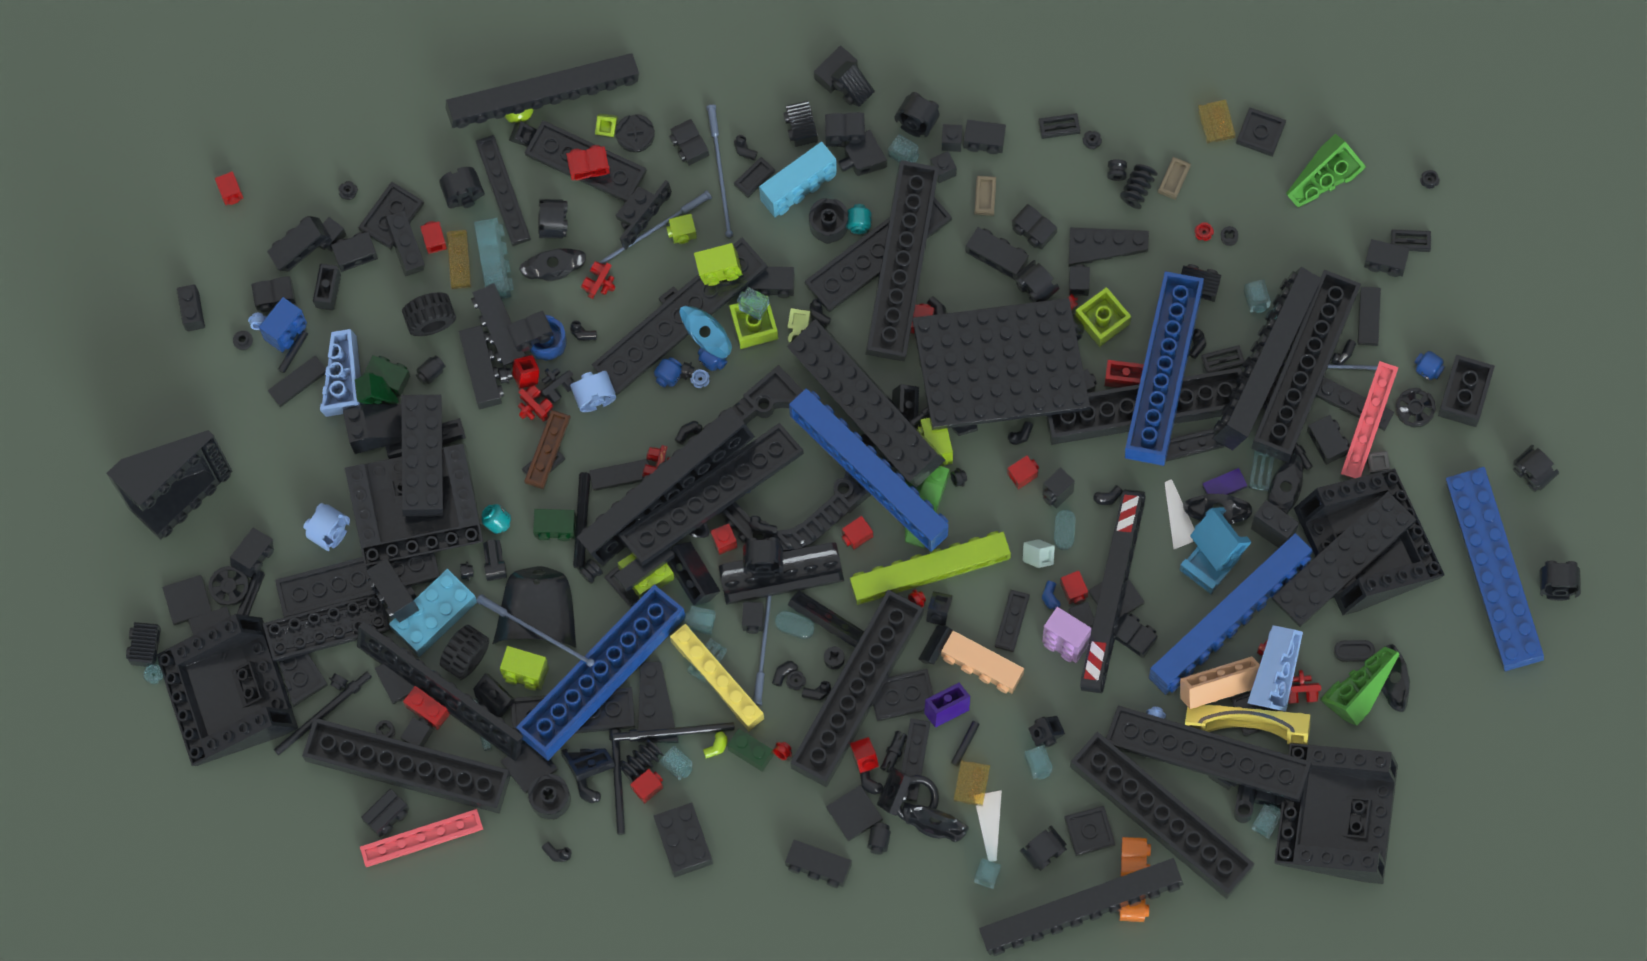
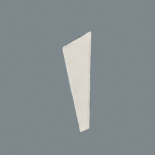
(1179, 520)
(989, 821)

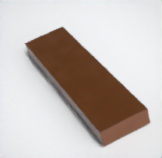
(547, 449)

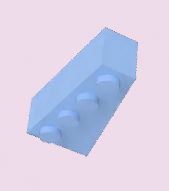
(341, 373)
(1276, 669)

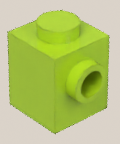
(681, 229)

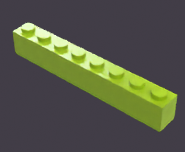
(930, 567)

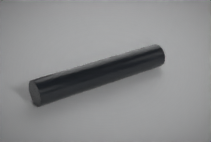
(292, 352)
(965, 743)

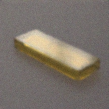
(459, 259)

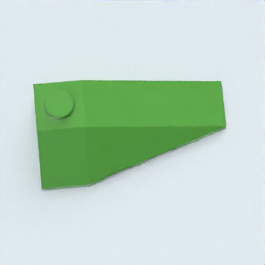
(1328, 168)
(931, 490)
(1357, 693)

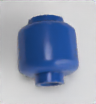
(710, 361)
(1429, 365)
(668, 372)

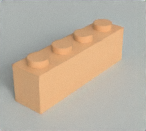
(982, 662)
(1218, 682)

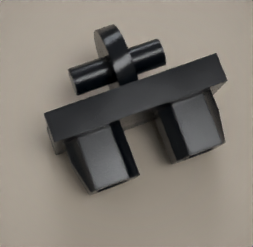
(564, 380)

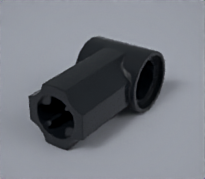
(494, 566)
(1245, 799)

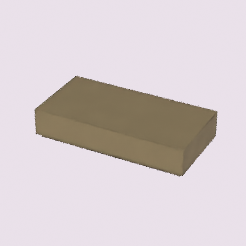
(1174, 178)
(985, 195)

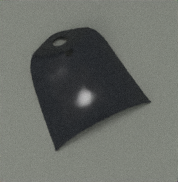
(542, 606)

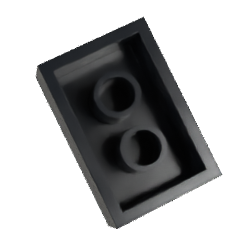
(1466, 390)
(683, 839)

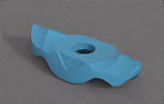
(717, 342)

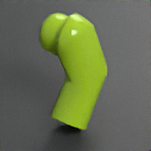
(718, 746)

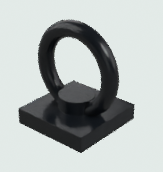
(896, 791)

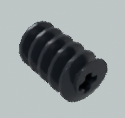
(1137, 184)
(640, 760)

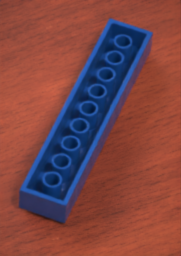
(1164, 368)
(869, 469)
(1494, 569)
(1230, 614)
(614, 661)

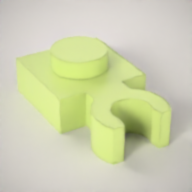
(798, 322)

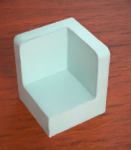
(1038, 553)

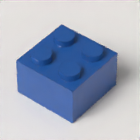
(283, 325)

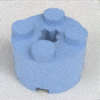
(593, 391)
(326, 526)

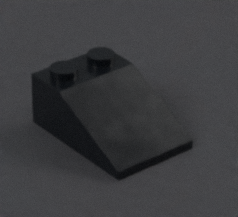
(373, 426)

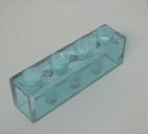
(492, 256)

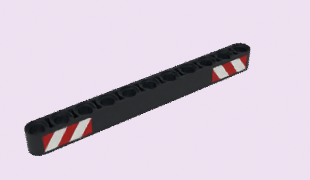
(1112, 591)

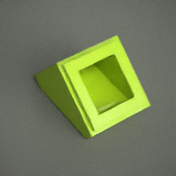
(606, 125)

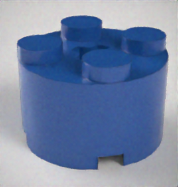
(554, 347)

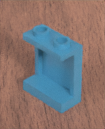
(1219, 540)
(1202, 571)

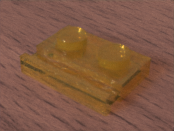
(1216, 121)
(972, 783)

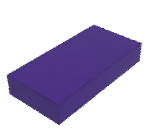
(1226, 483)

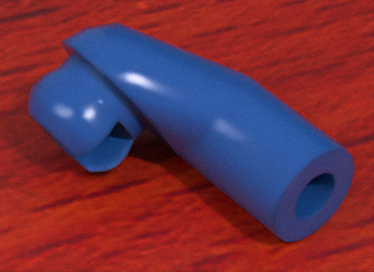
(1048, 596)

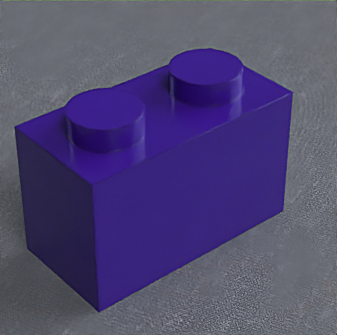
(947, 705)

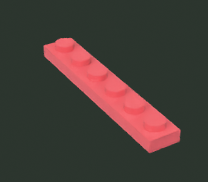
(1369, 420)
(421, 838)

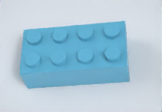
(798, 179)
(438, 611)

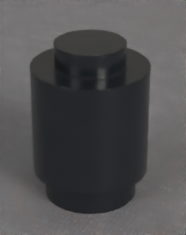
(430, 369)
(879, 838)

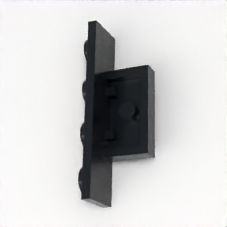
(639, 210)

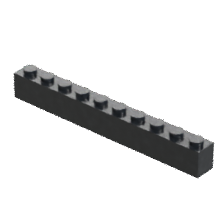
(542, 90)
(1081, 906)

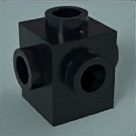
(1046, 731)

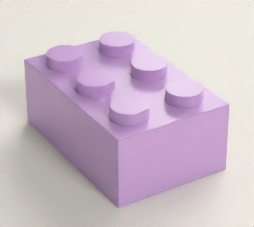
(1066, 635)

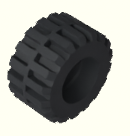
(429, 314)
(464, 652)

